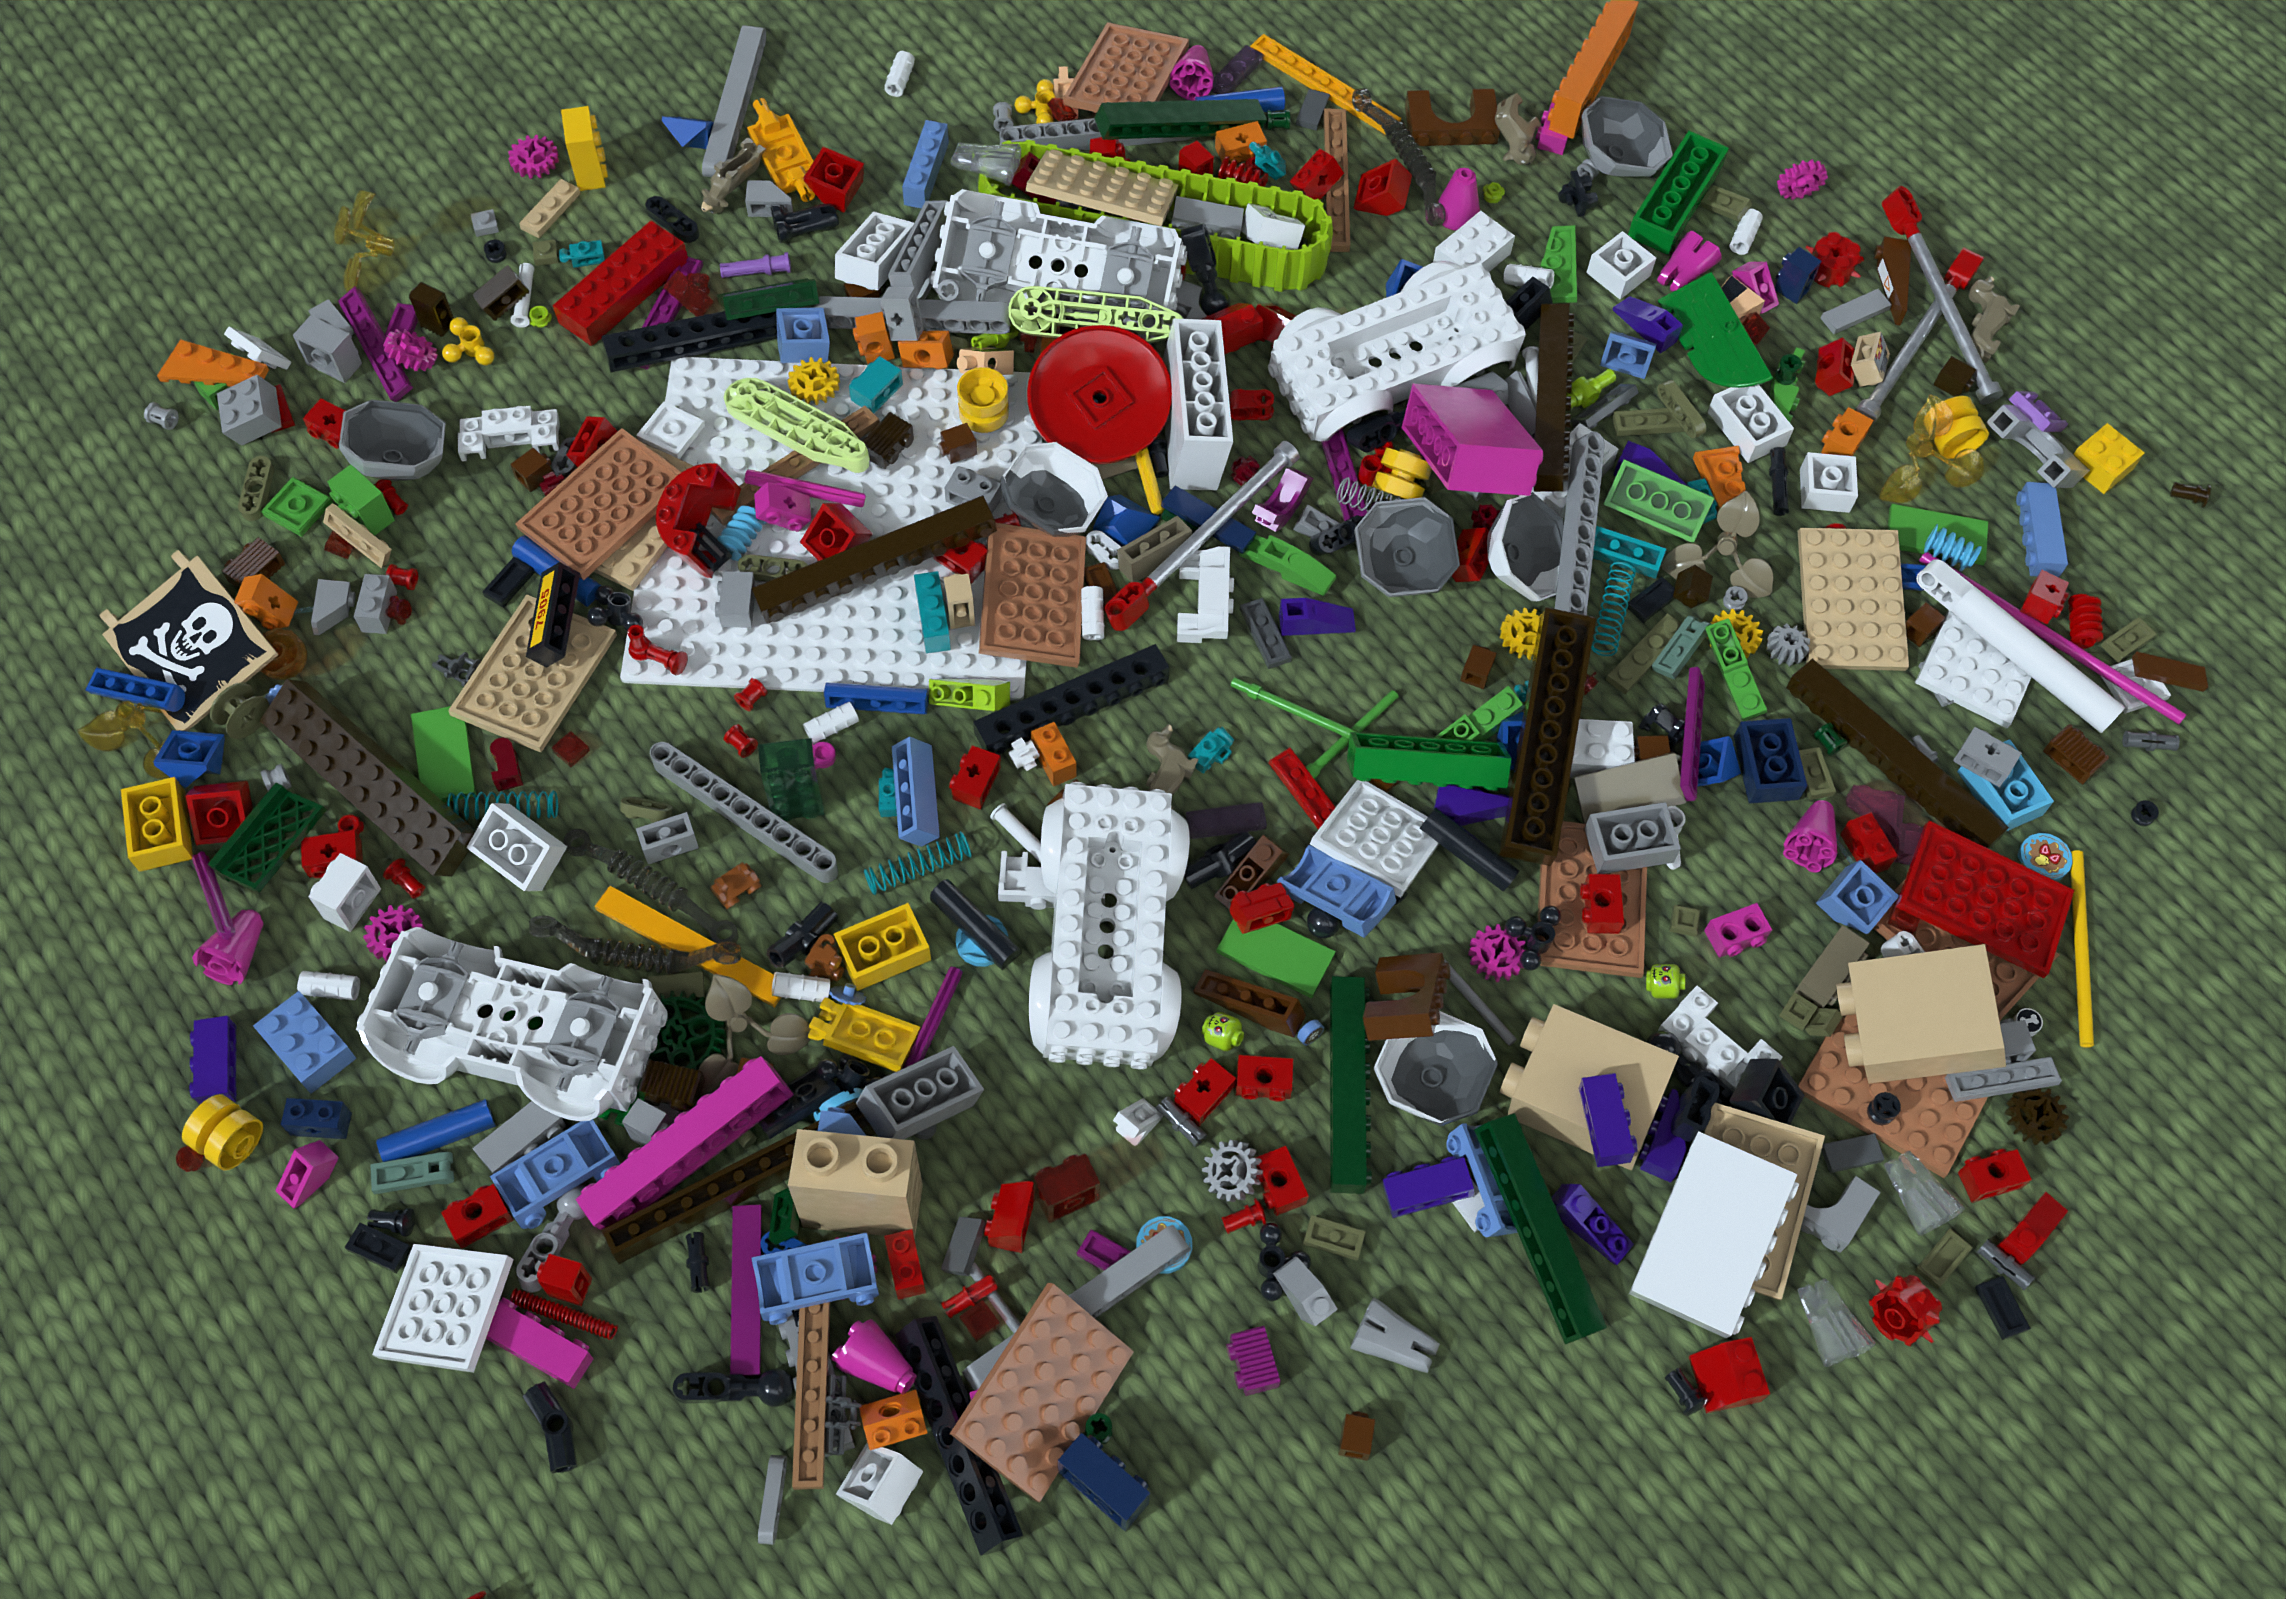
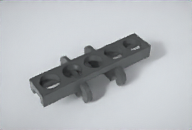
(456, 664)
(840, 1425)

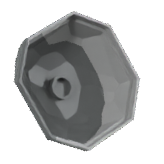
(1625, 138)
(392, 439)
(1406, 547)

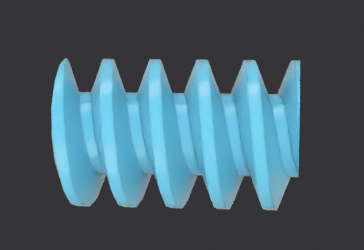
(740, 531)
(1952, 549)

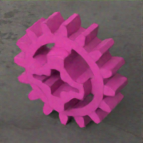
(533, 156)
(1802, 179)
(410, 350)
(393, 922)
(1484, 947)

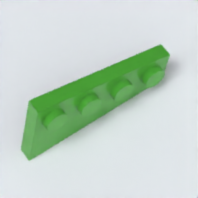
(1561, 258)

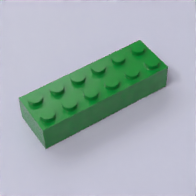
(1678, 192)
(1428, 760)

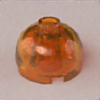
(291, 656)

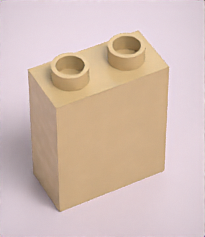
(1922, 1015)
(1574, 1048)
(855, 1183)

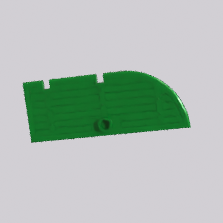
(1719, 340)

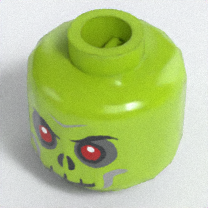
(1665, 981)
(1222, 1031)

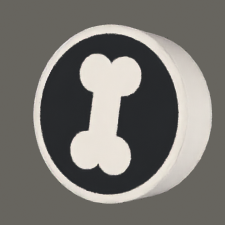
(2032, 1018)

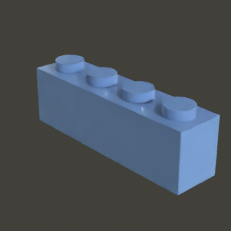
(925, 164)
(2042, 529)
(915, 791)

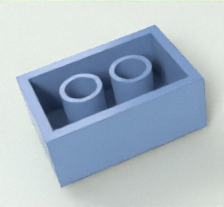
(304, 1042)

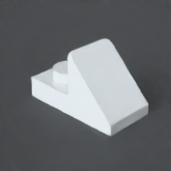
(1137, 1121)

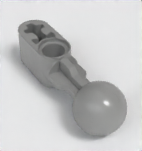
(553, 1235)

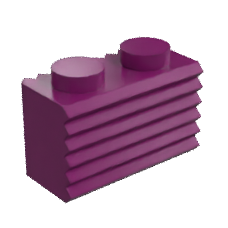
(1253, 1360)

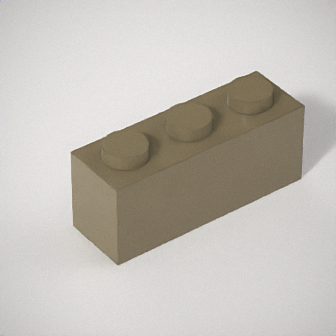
(1151, 549)
(1832, 968)

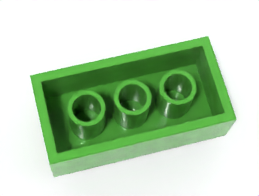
(1659, 501)

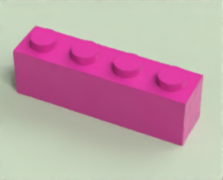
(539, 1345)

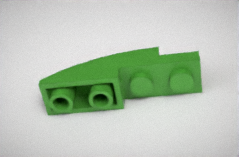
(1785, 395)
(1291, 563)
(1735, 670)
(1486, 719)

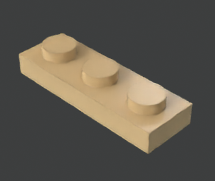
(549, 208)
(357, 535)

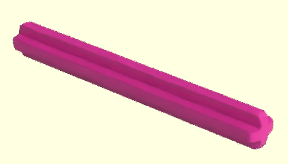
(809, 488)

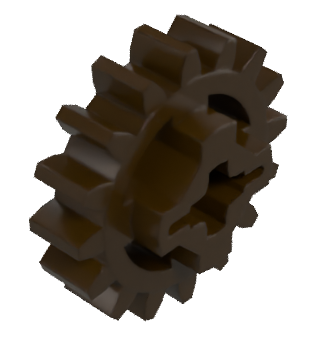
(2048, 1116)

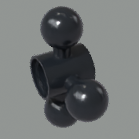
(617, 609)
(1516, 927)
(850, 1076)
(1271, 1235)

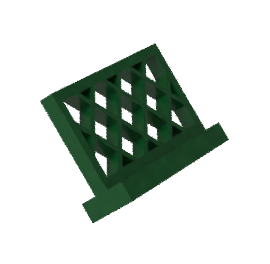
(768, 298)
(258, 830)

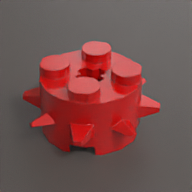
(1838, 259)
(1905, 1309)

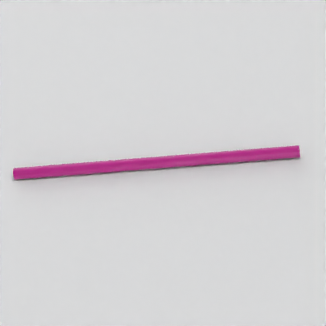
(2077, 653)

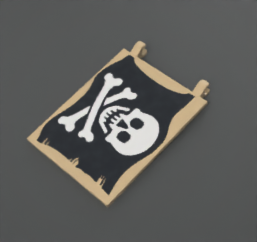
(189, 638)

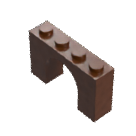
(1432, 131)
(1415, 1014)

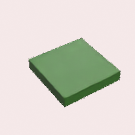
(297, 506)

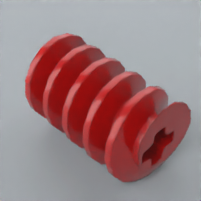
(1239, 173)
(2085, 620)

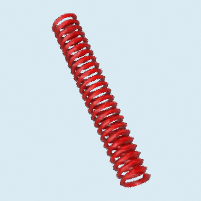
(543, 1304)

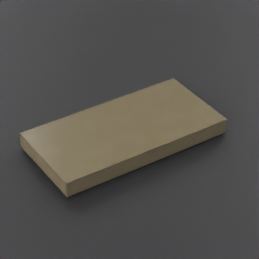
(1630, 786)

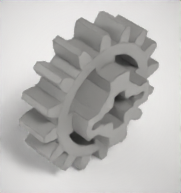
(1241, 1166)

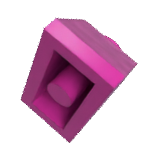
(1758, 279)
(306, 1172)

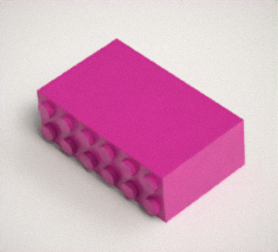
(1471, 440)

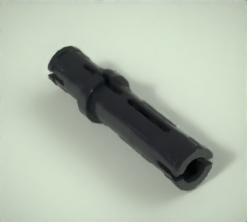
(1778, 473)

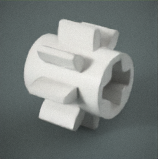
(1023, 754)

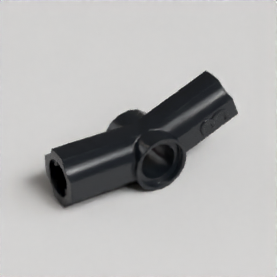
(1219, 860)
(802, 936)
(559, 1443)

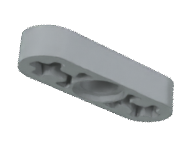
(772, 1499)

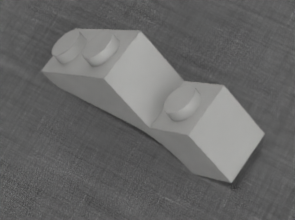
(1189, 301)

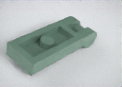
(1680, 647)
(411, 1172)

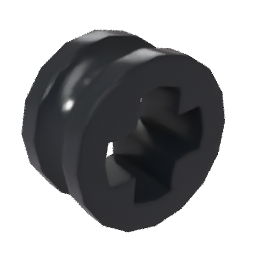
(493, 246)
(2146, 820)

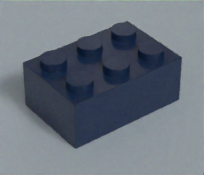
(1770, 760)
(1104, 1481)

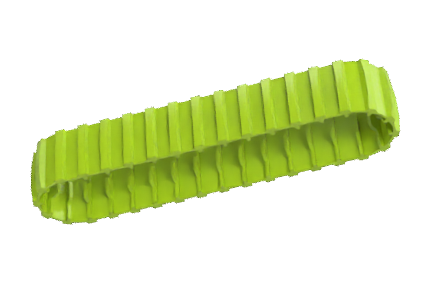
(1234, 258)

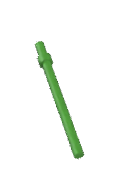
(1256, 692)
(1339, 745)

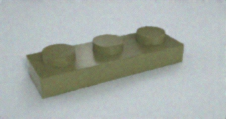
(1645, 422)

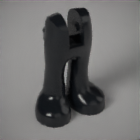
(803, 221)

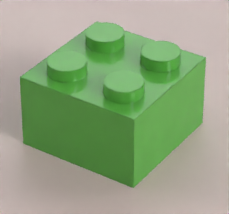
(360, 499)

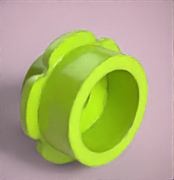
(1493, 192)
(539, 316)

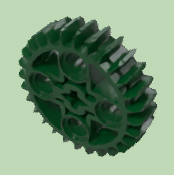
(678, 1027)

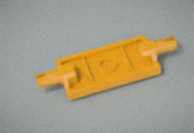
(785, 151)

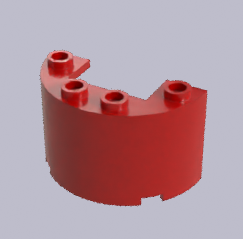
(690, 501)

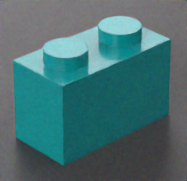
(875, 384)

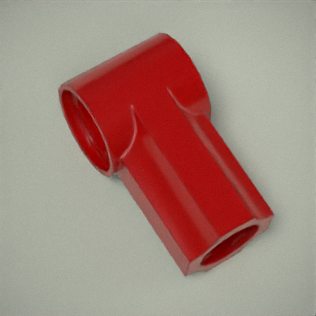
(1368, 469)

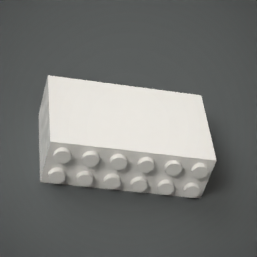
(1199, 415)
(1714, 1235)

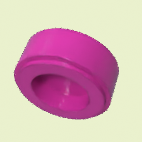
(824, 754)

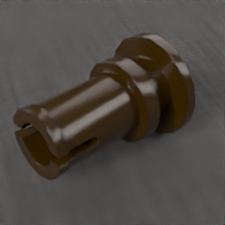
(2192, 493)

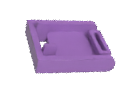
(2038, 412)

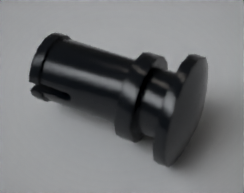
(1157, 455)
(397, 1221)
(1686, 1393)

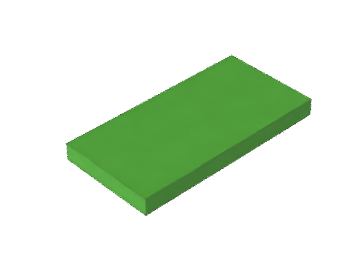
(1916, 525)
(443, 753)
(1279, 956)

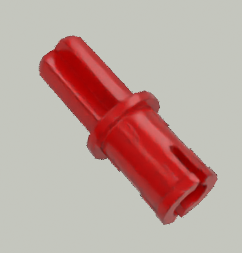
(970, 1295)

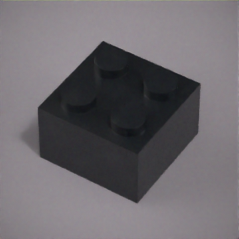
(1767, 1091)

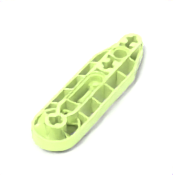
(1107, 314)
(795, 424)

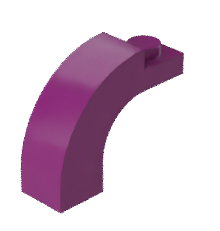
(1284, 500)

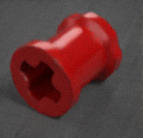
(402, 576)
(750, 694)
(740, 741)

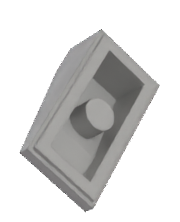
(1313, 521)

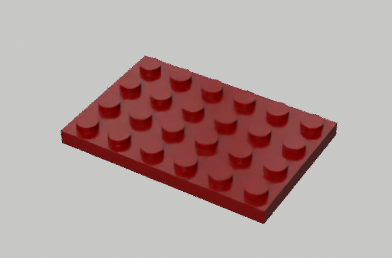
(1985, 899)

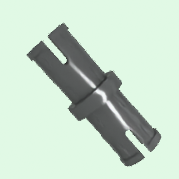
(2134, 739)
(1181, 1121)
(2006, 1264)

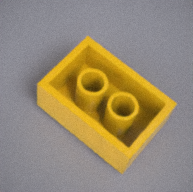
(584, 148)
(156, 824)
(882, 946)

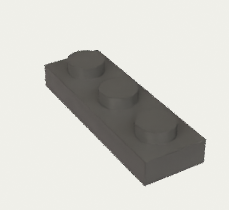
(1605, 405)

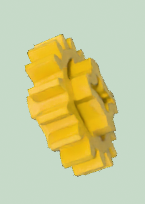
(813, 381)
(1743, 628)
(1524, 629)

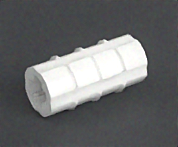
(899, 73)
(1746, 232)
(1520, 274)
(1092, 613)
(831, 722)
(329, 985)
(800, 987)

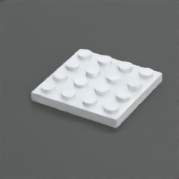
(1973, 673)
(1376, 836)
(443, 1307)

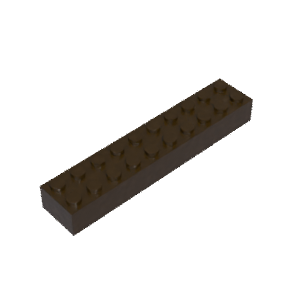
(1547, 737)
(369, 777)

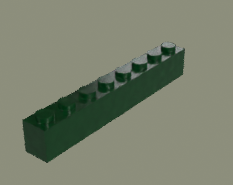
(1175, 118)
(1348, 1086)
(1540, 1228)

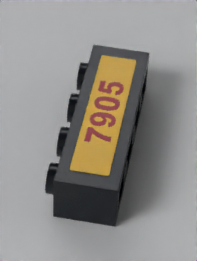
(553, 615)

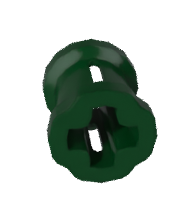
(1278, 119)
(1788, 367)
(1830, 739)
(1095, 1420)

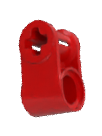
(1249, 404)

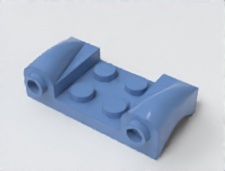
(1339, 891)
(553, 1171)
(1494, 1216)
(815, 1276)

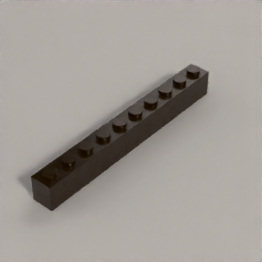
(1552, 395)
(874, 559)
(1895, 755)
(709, 1196)

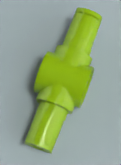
(996, 340)
(1588, 390)

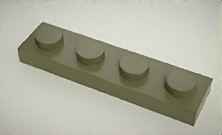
(1643, 655)

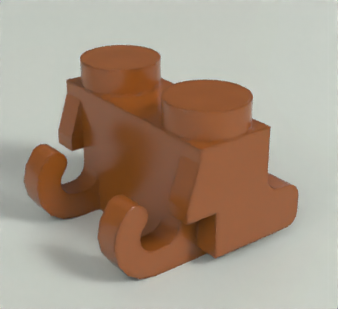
(734, 883)
(825, 960)

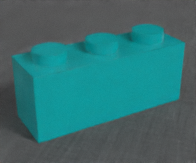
(1616, 547)
(932, 612)

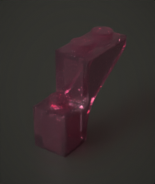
(1888, 811)

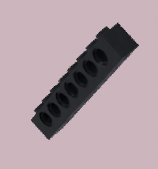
(685, 339)
(1078, 689)
(944, 1401)

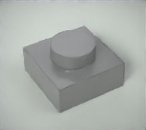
(484, 223)

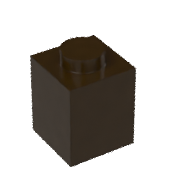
(1955, 377)
(1693, 586)

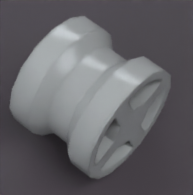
(276, 775)

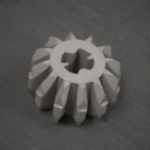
(1788, 644)

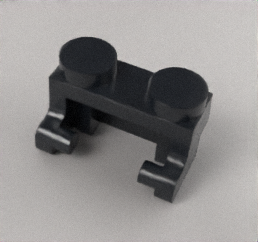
(1661, 715)

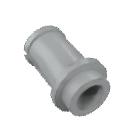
(1924, 748)

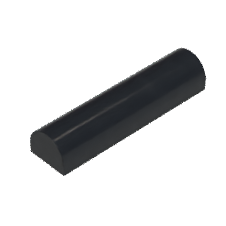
(1469, 849)
(974, 924)

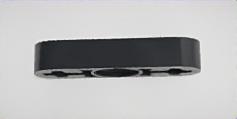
(675, 228)

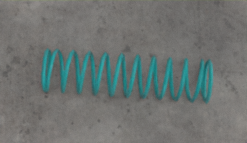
(1614, 611)
(466, 809)
(961, 844)

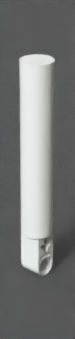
(2020, 645)

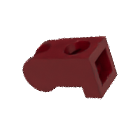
(508, 766)

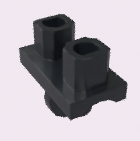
(1575, 194)

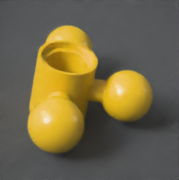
(1043, 96)
(470, 343)

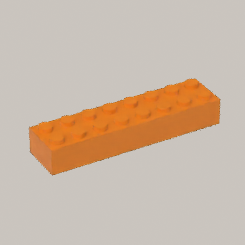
(1592, 66)

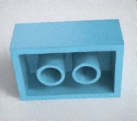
(2016, 800)

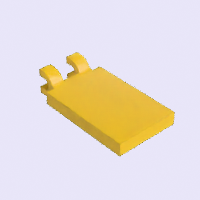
(864, 1033)

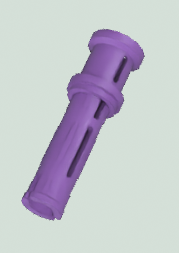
(766, 265)

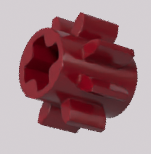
(1244, 469)
(550, 482)
(1484, 516)

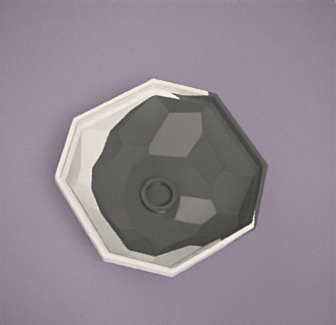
(1053, 489)
(1527, 546)
(1440, 1074)

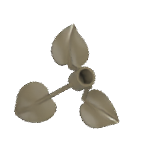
(1734, 517)
(728, 1002)

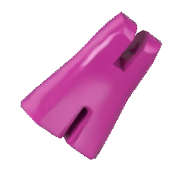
(1689, 261)

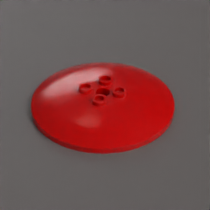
(1107, 363)

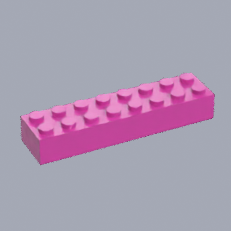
(685, 1144)

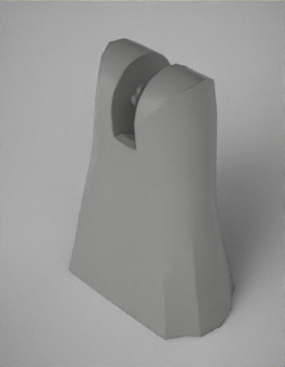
(1393, 1338)

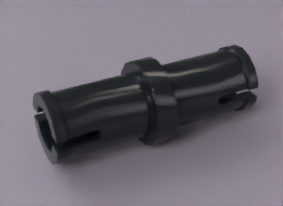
(697, 1262)

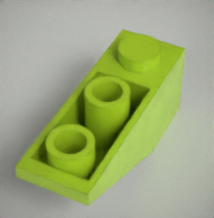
(970, 693)

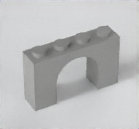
(2060, 466)
(1839, 1223)

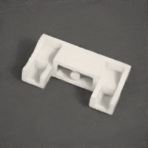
(508, 428)
(1214, 604)
(1024, 883)
(1707, 1044)

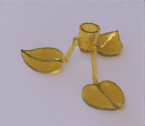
(375, 242)
(1931, 420)
(108, 729)

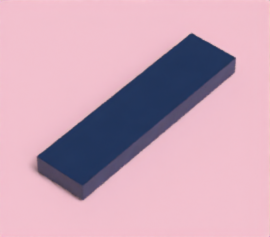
(1197, 512)

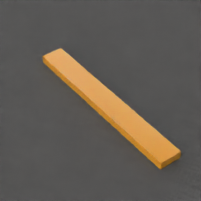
(1313, 77)
(677, 936)

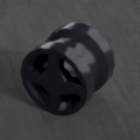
(1887, 1103)

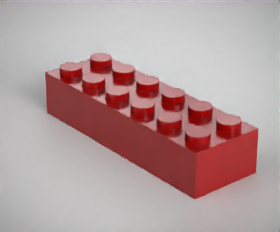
(620, 283)

